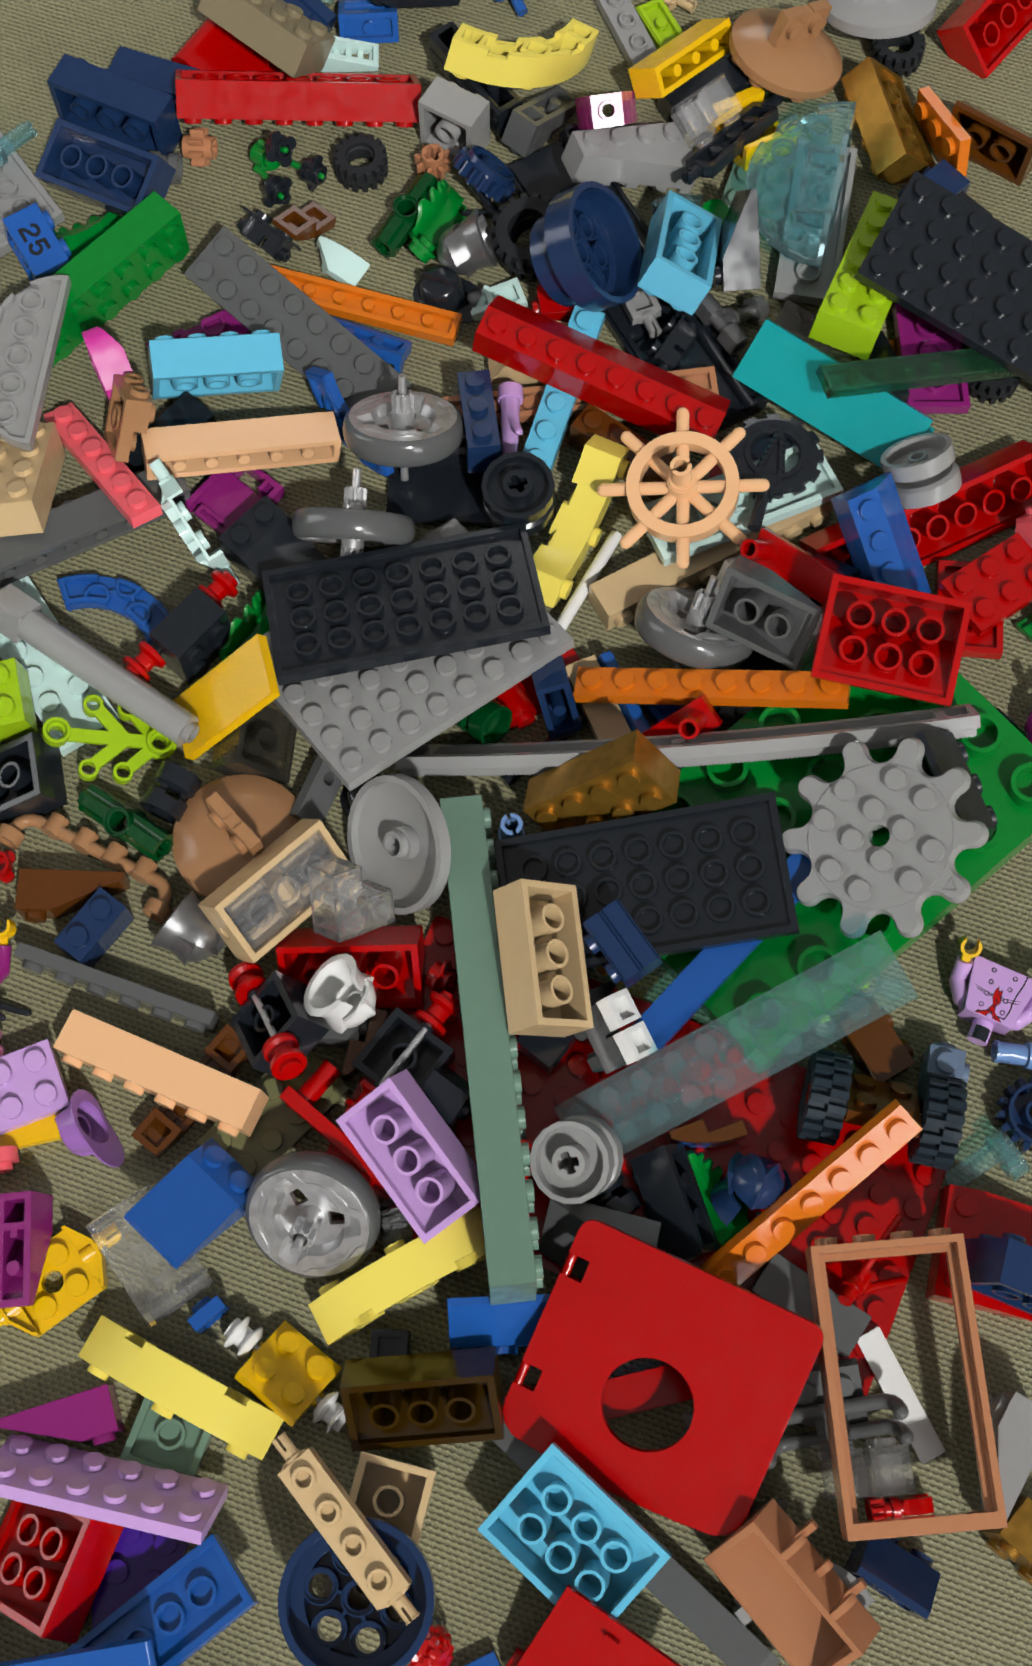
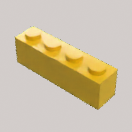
(681, 58)

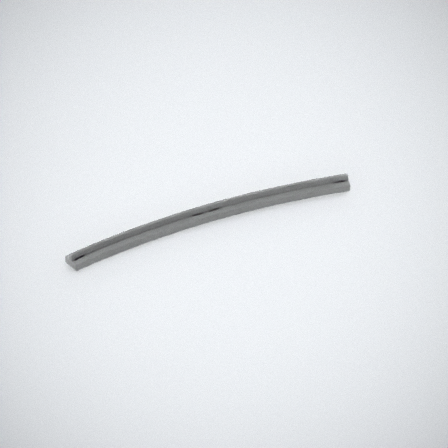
(704, 749)

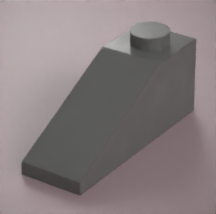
(538, 120)

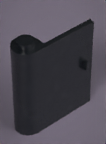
(439, 492)

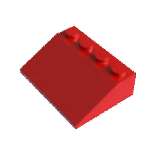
(890, 639)

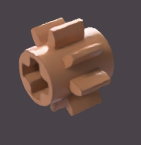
(199, 147)
(433, 160)

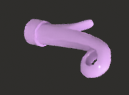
(510, 399)

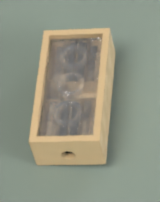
(270, 892)

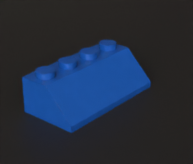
(880, 534)
(503, 1326)

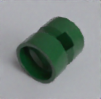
(488, 722)

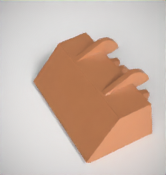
(793, 1590)

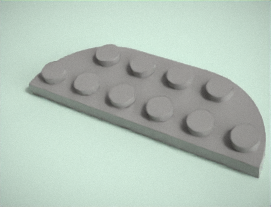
(27, 352)

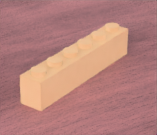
(242, 444)
(161, 1073)

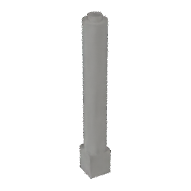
(24, 621)

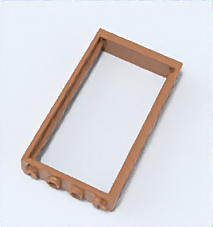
(905, 1244)

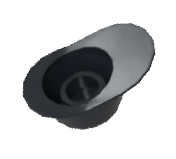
(446, 290)

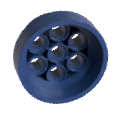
(587, 249)
(302, 1610)

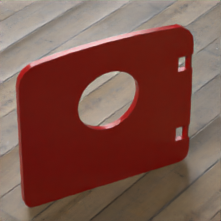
(729, 1344)

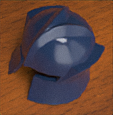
(754, 1180)

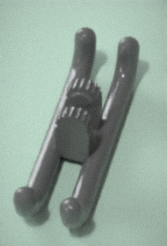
(855, 1431)

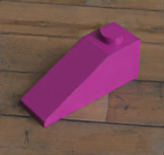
(24, 1243)
(79, 1417)

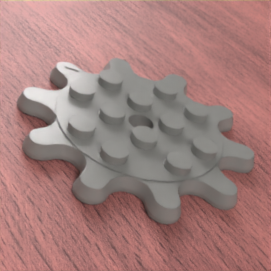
(921, 843)

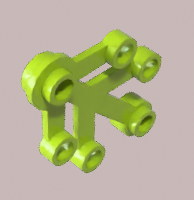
(115, 739)

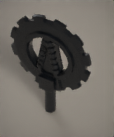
(773, 460)

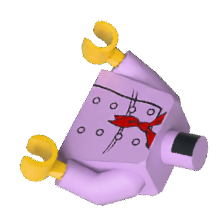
(989, 995)

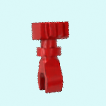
(914, 1504)

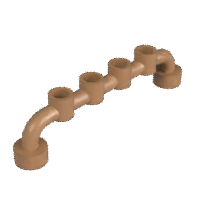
(85, 843)

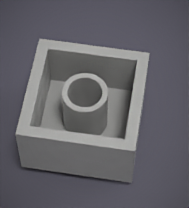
(453, 117)

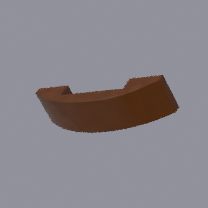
(165, 1126)

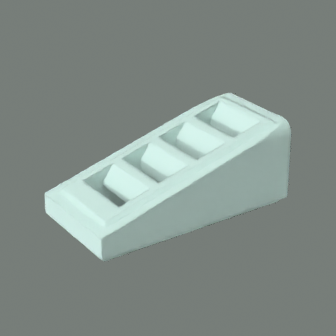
(347, 63)

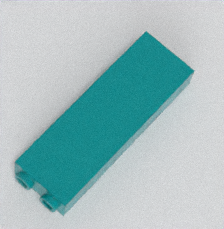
(785, 372)

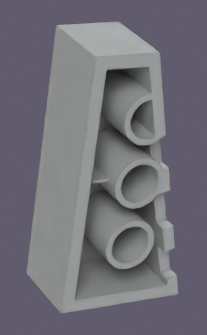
(629, 155)

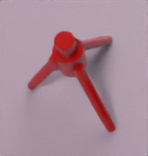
(857, 1279)

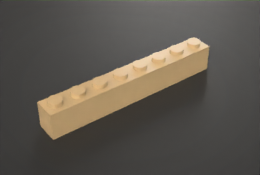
(619, 593)

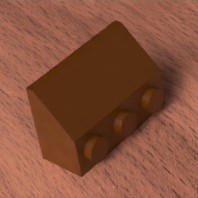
(995, 142)

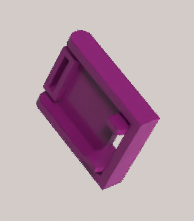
(225, 498)

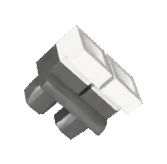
(615, 1047)

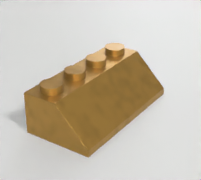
(886, 122)

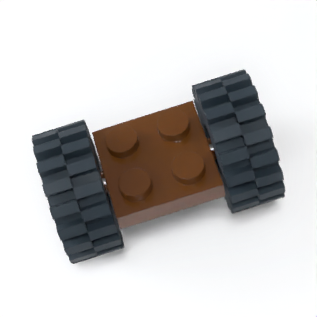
(836, 1095)

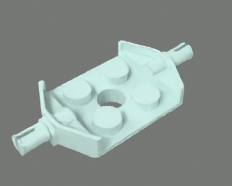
(180, 516)

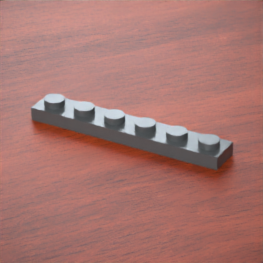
(129, 993)

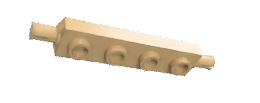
(345, 1528)

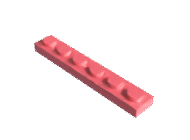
(96, 459)

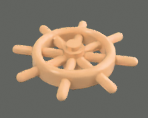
(683, 487)

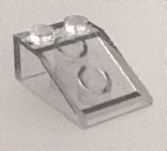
(144, 1273)

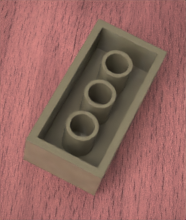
(275, 32)

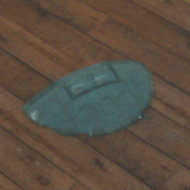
(802, 180)

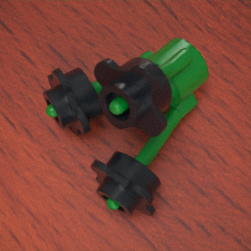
(276, 151)

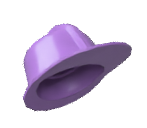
(88, 1131)

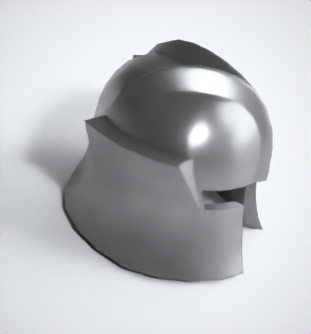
(467, 246)
(189, 933)

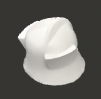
(341, 994)

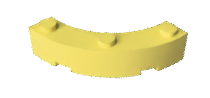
(523, 63)
(579, 518)
(397, 1277)
(180, 1389)

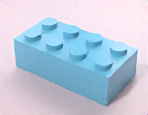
(680, 253)
(215, 364)

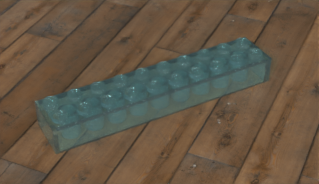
(748, 1044)

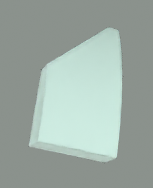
(340, 262)
(509, 289)

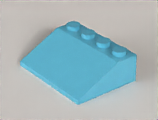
(572, 1532)

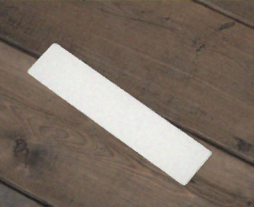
(893, 1381)

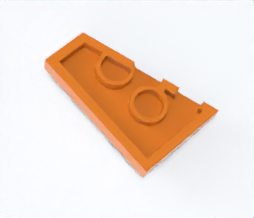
(942, 130)

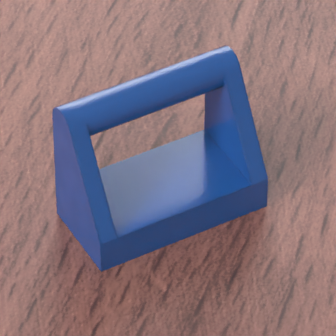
(368, 21)

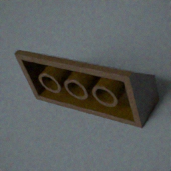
(423, 1399)

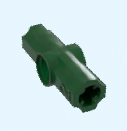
(402, 219)
(139, 830)

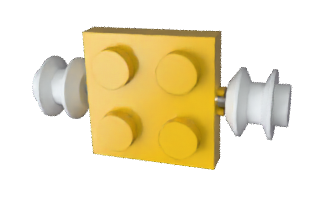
(287, 1373)

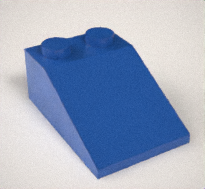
(192, 1203)

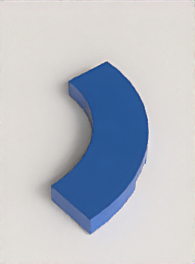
(329, 396)
(114, 595)

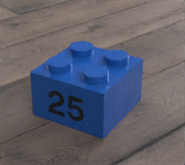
(35, 242)

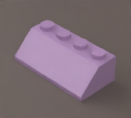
(413, 1154)

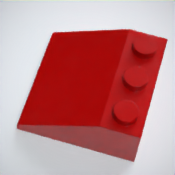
(974, 1214)
(52, 1568)

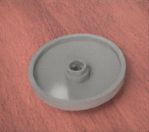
(881, 17)
(400, 840)

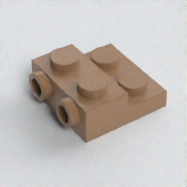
(127, 413)

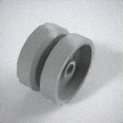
(923, 469)
(555, 1163)

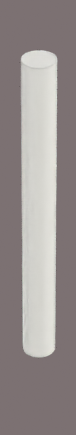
(590, 577)

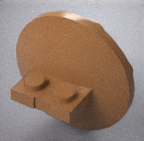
(787, 50)
(228, 827)

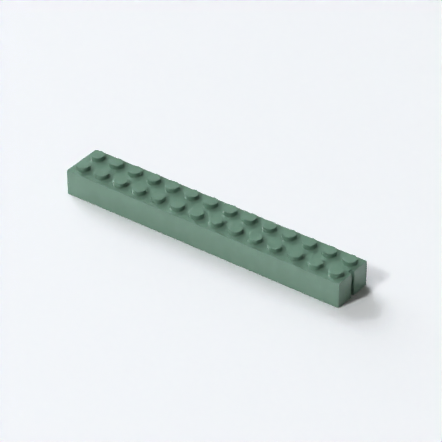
(491, 1060)

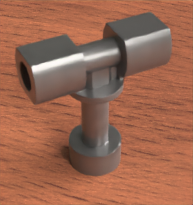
(728, 319)

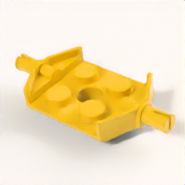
(83, 1275)

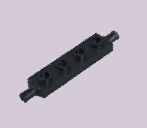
(731, 140)

